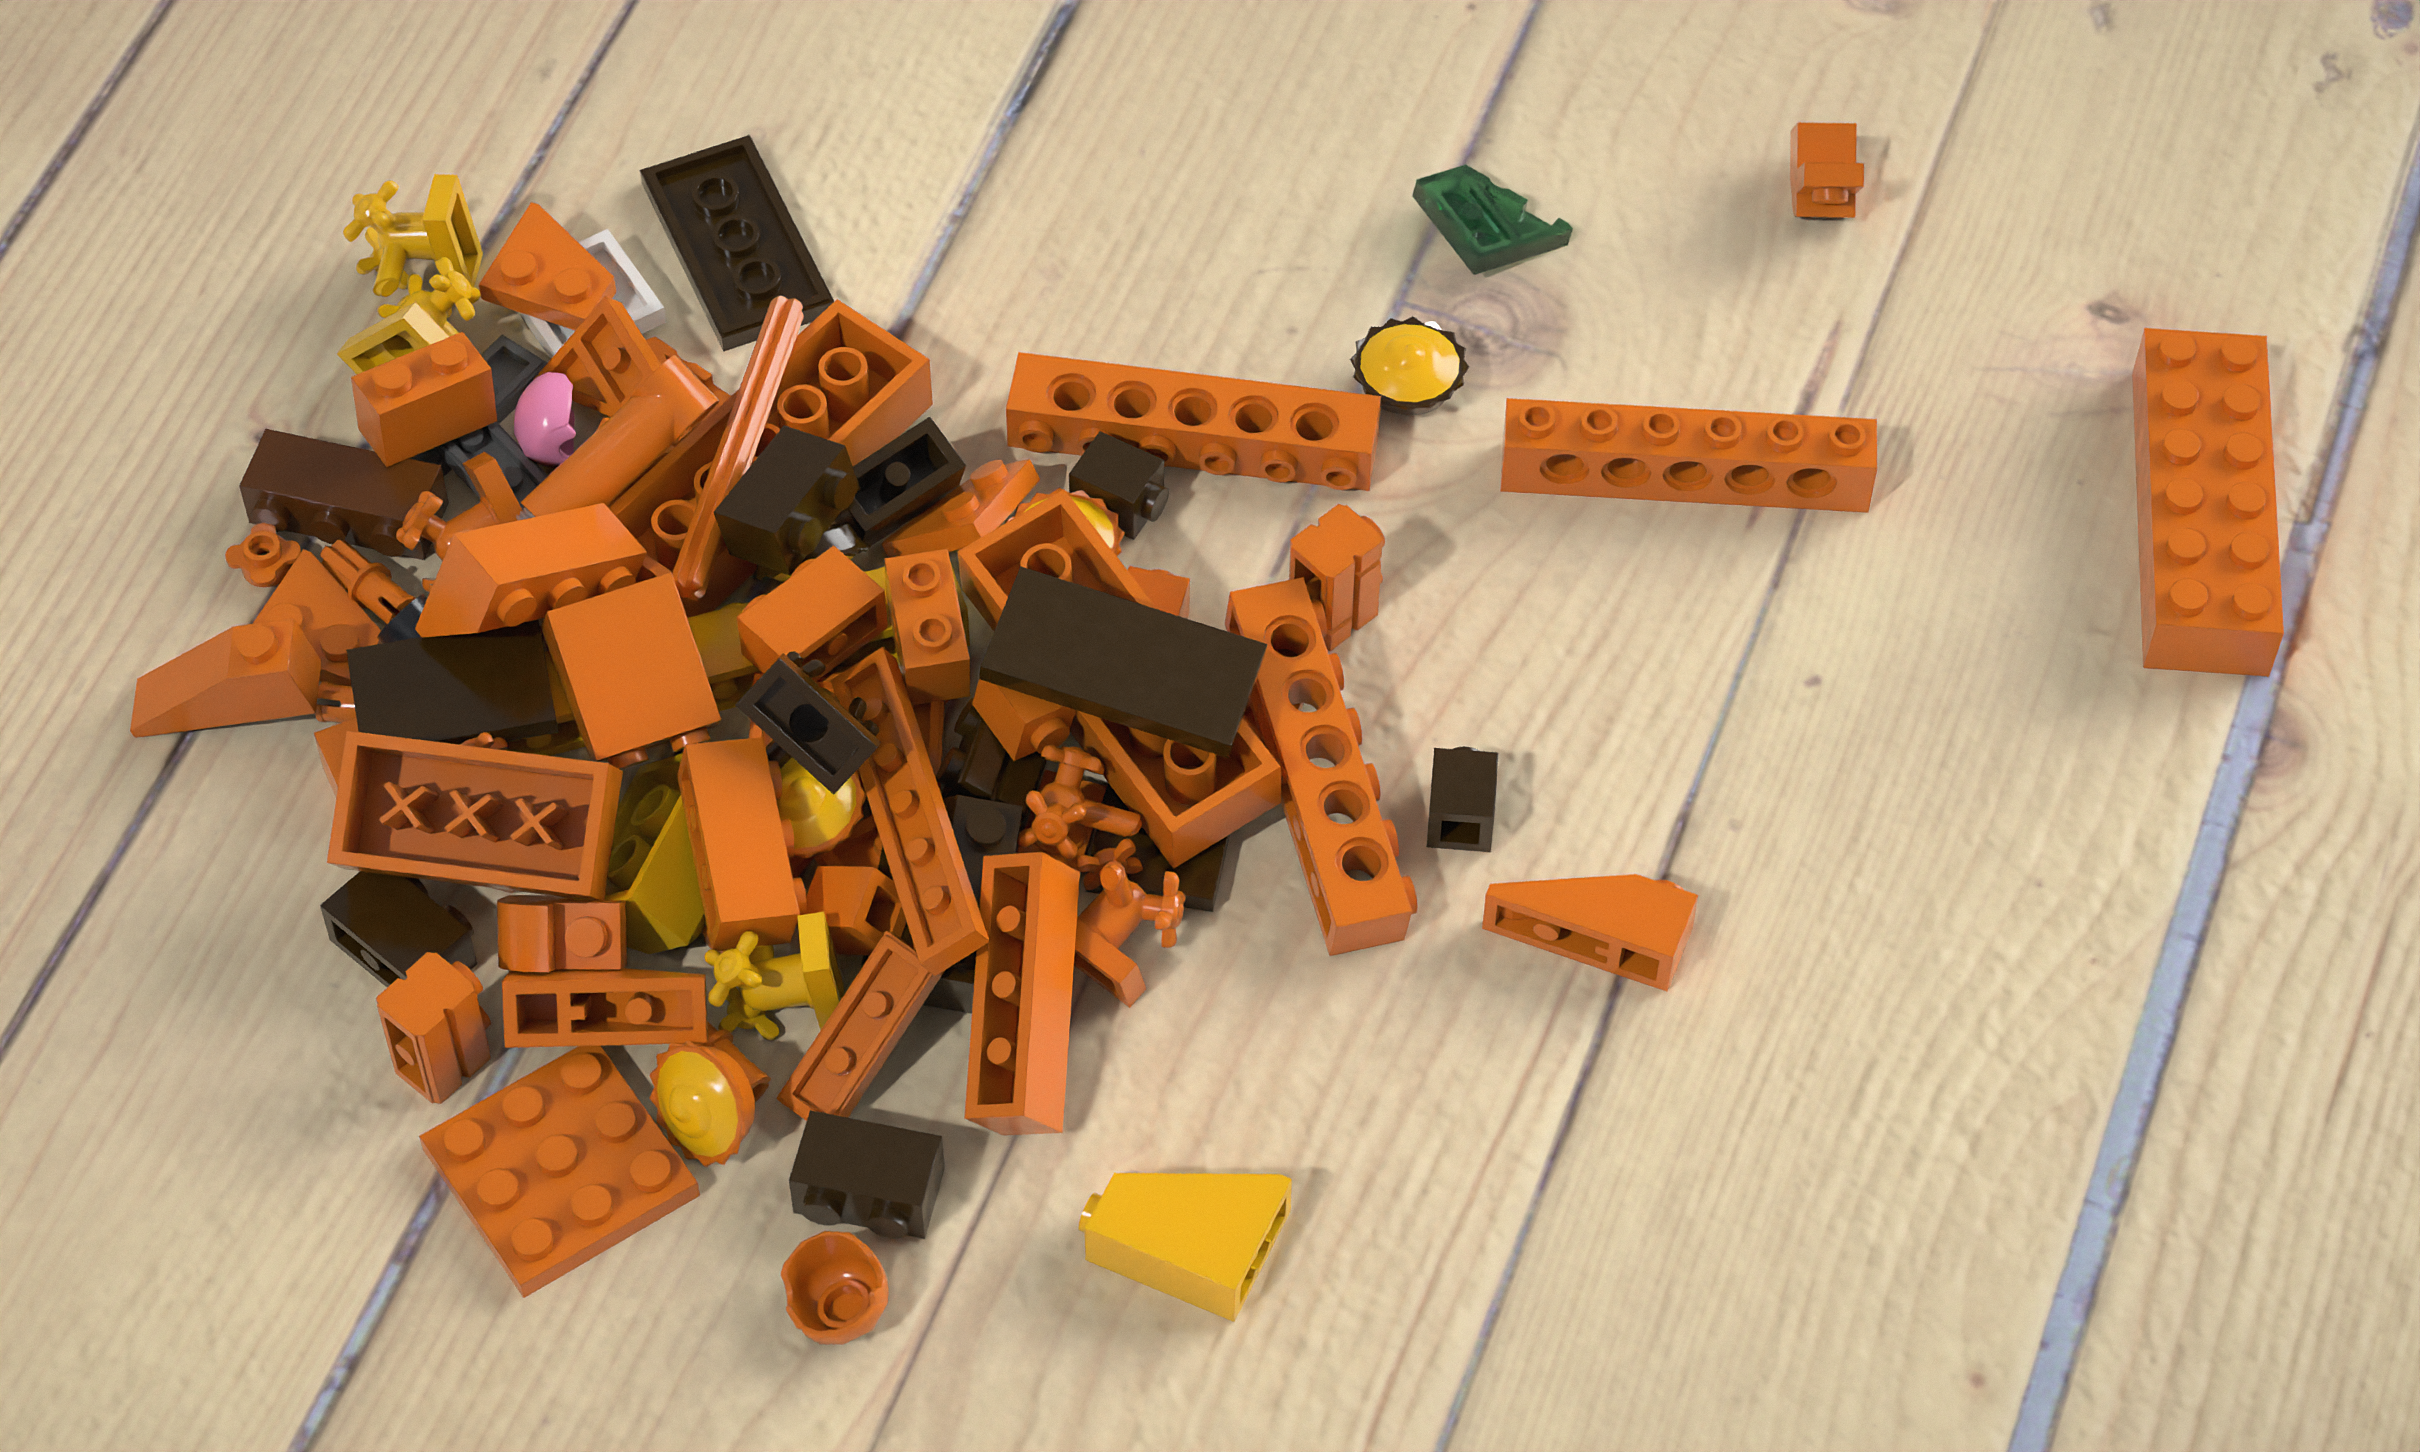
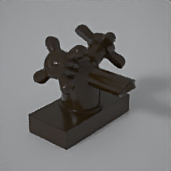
(809, 721)

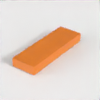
(860, 1031)

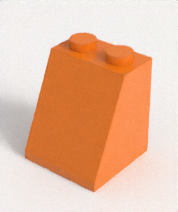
(631, 672)

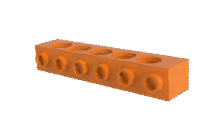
(1196, 420)
(1689, 455)
(1348, 910)

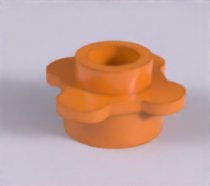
(263, 569)

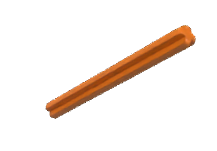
(738, 443)

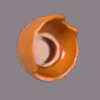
(834, 1287)

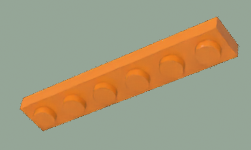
(913, 818)

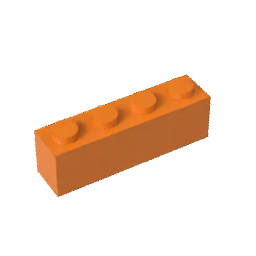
(1022, 995)

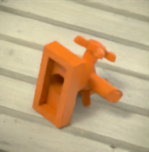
(496, 507)
(1071, 808)
(1116, 915)

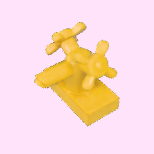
(438, 232)
(414, 321)
(777, 982)

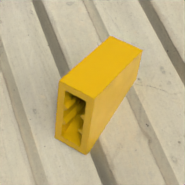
(1188, 1232)

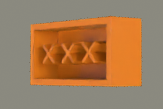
(475, 816)

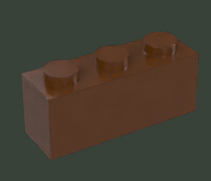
(337, 492)

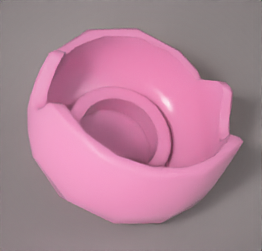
(546, 420)

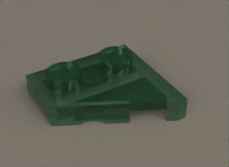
(1485, 221)

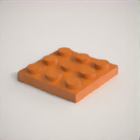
(559, 1167)

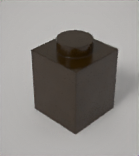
(1125, 479)
(1462, 799)

